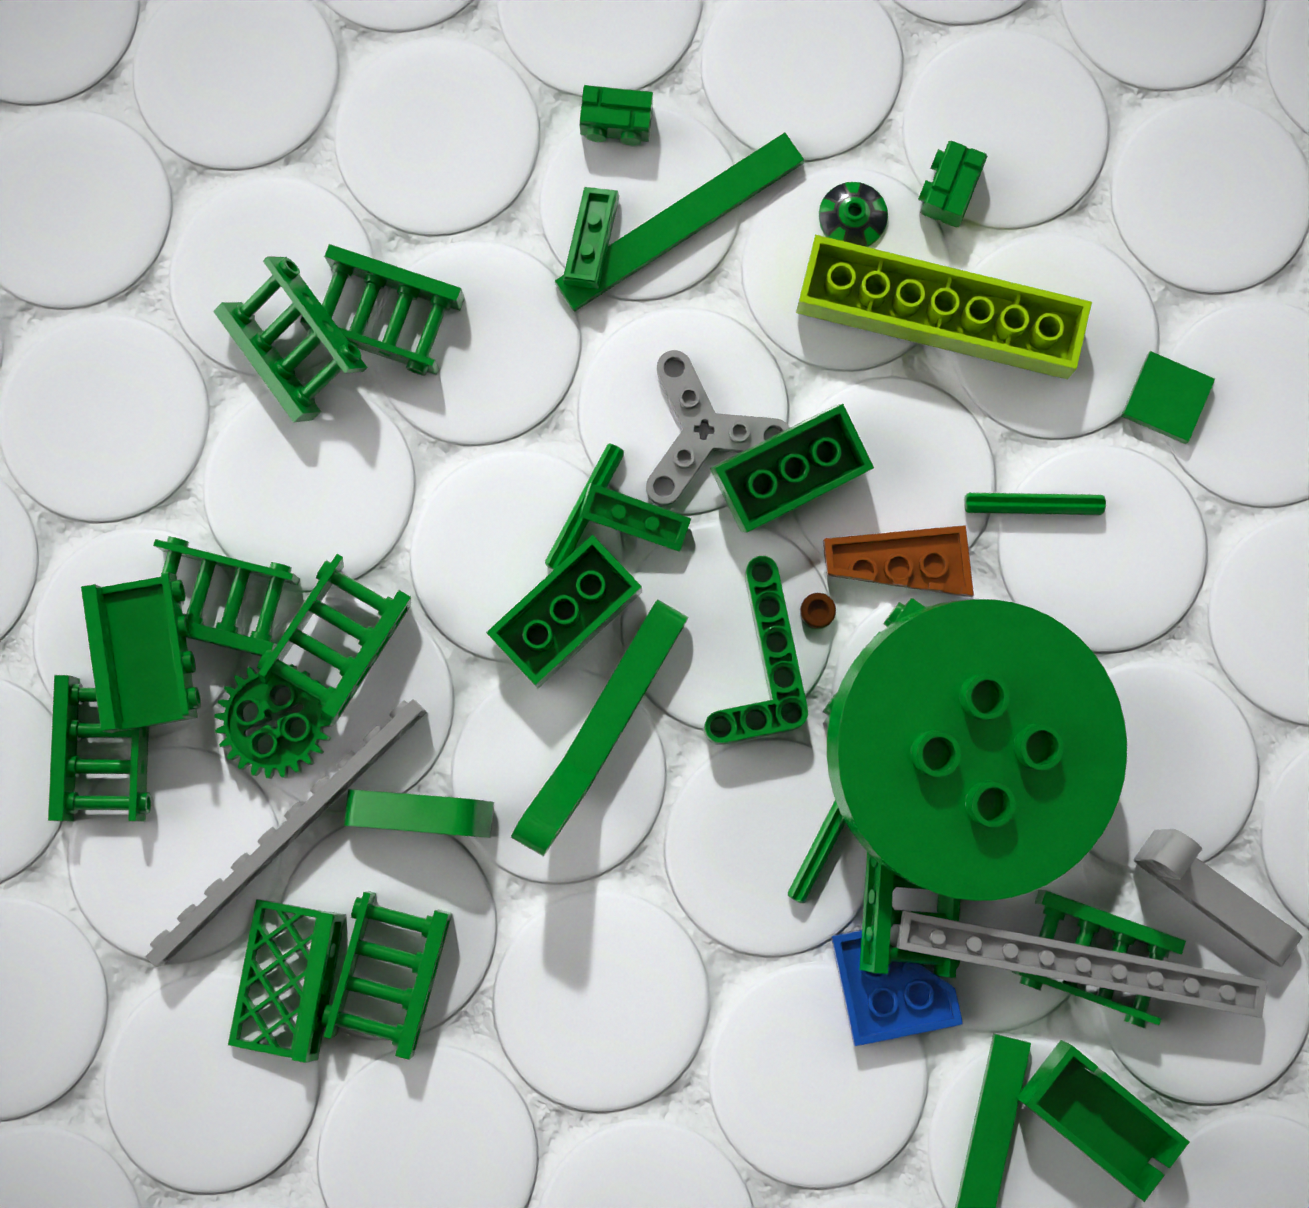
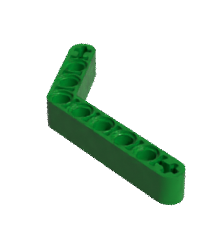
(601, 730)

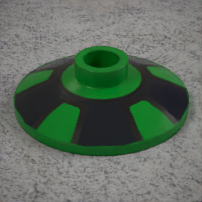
(841, 225)

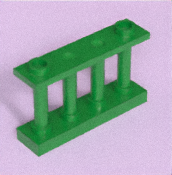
(408, 286)
(259, 344)
(226, 632)
(352, 669)
(67, 766)
(881, 916)
(1124, 934)
(413, 999)

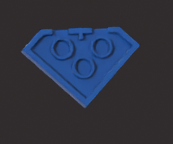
(894, 1003)

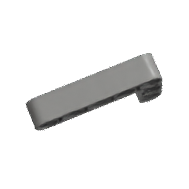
(1174, 862)

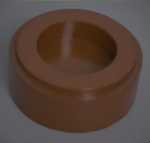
(817, 611)

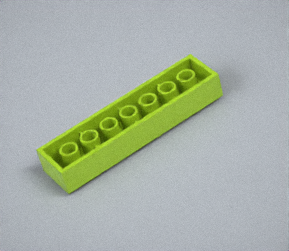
(944, 307)

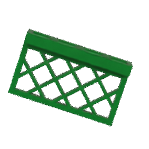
(316, 986)

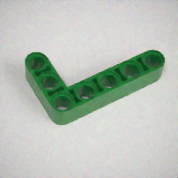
(771, 662)

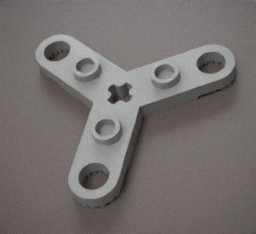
(692, 408)

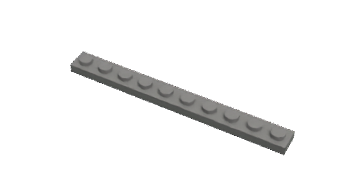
(275, 841)
(1081, 964)

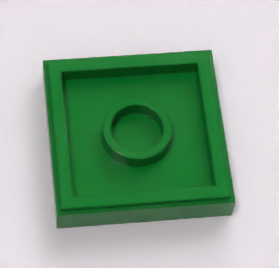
(1168, 397)

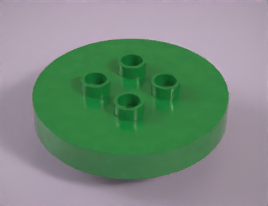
(977, 749)

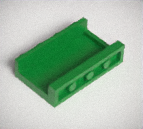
(140, 653)

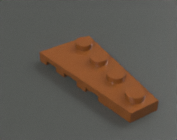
(909, 559)

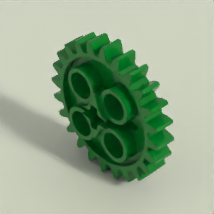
(286, 749)

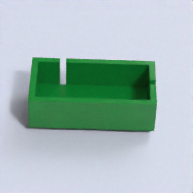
(1102, 1119)

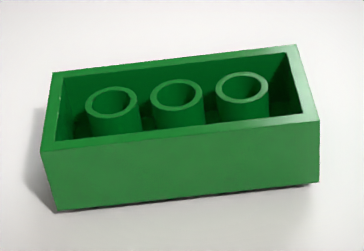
(792, 468)
(565, 611)

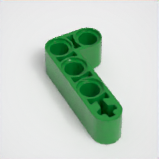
(419, 813)

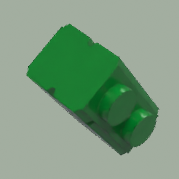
(616, 114)
(953, 183)

